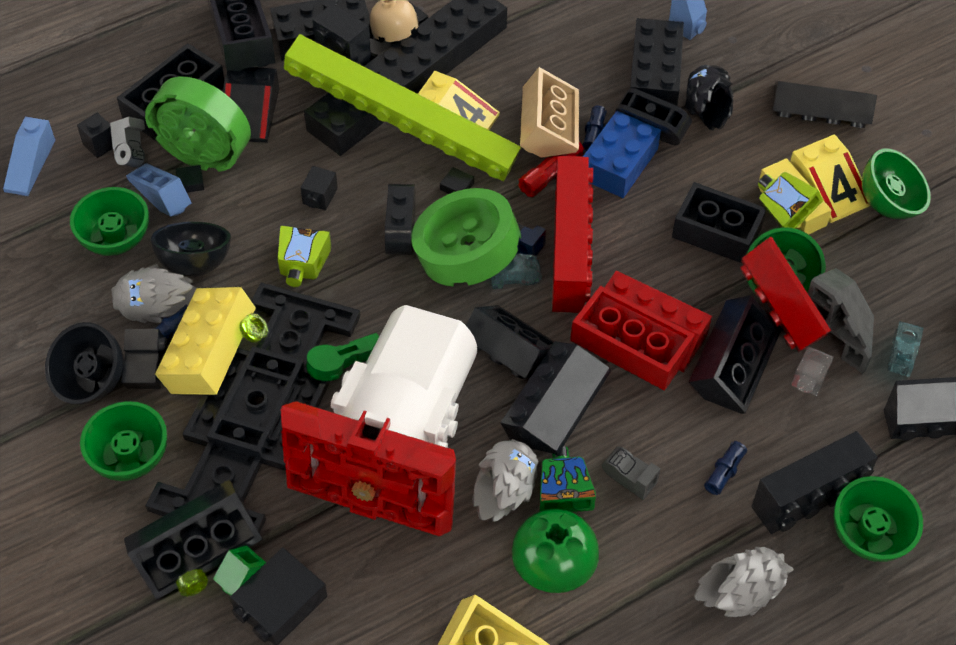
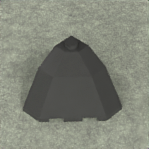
(846, 315)

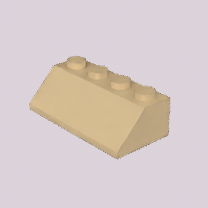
(549, 116)

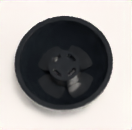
(191, 247)
(83, 363)

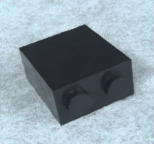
(278, 597)

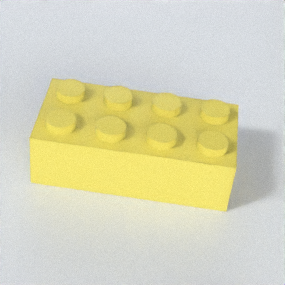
(205, 341)

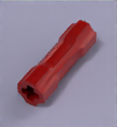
(538, 177)

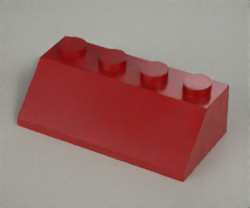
(784, 295)
(666, 307)
(631, 337)

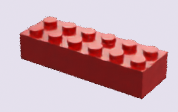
(572, 234)

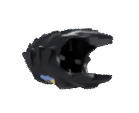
(710, 95)

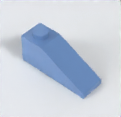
(691, 13)
(28, 155)
(161, 189)

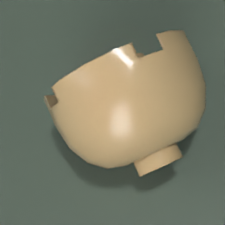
(393, 20)

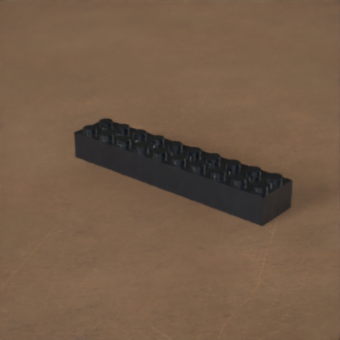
(435, 45)

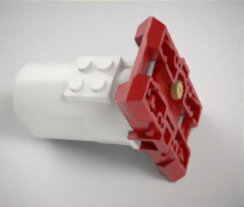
(388, 427)

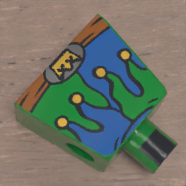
(566, 484)

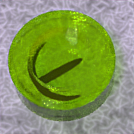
(253, 327)
(192, 582)

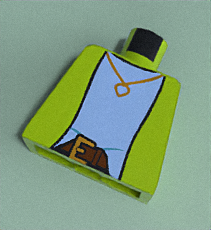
(788, 199)
(302, 253)

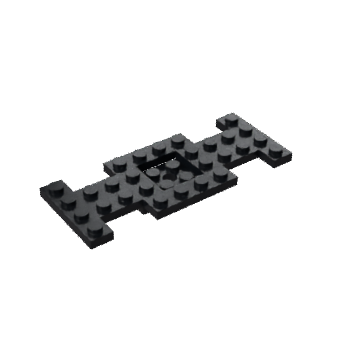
(241, 433)

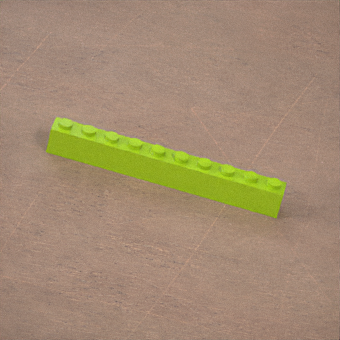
(401, 107)

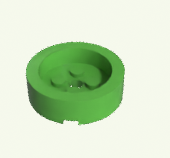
(217, 120)
(467, 216)

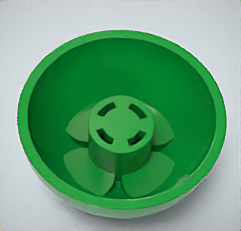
(895, 185)
(110, 221)
(800, 252)
(124, 440)
(888, 510)
(554, 563)

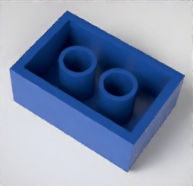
(622, 153)

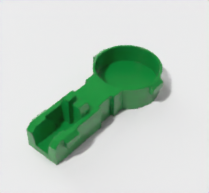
(328, 362)

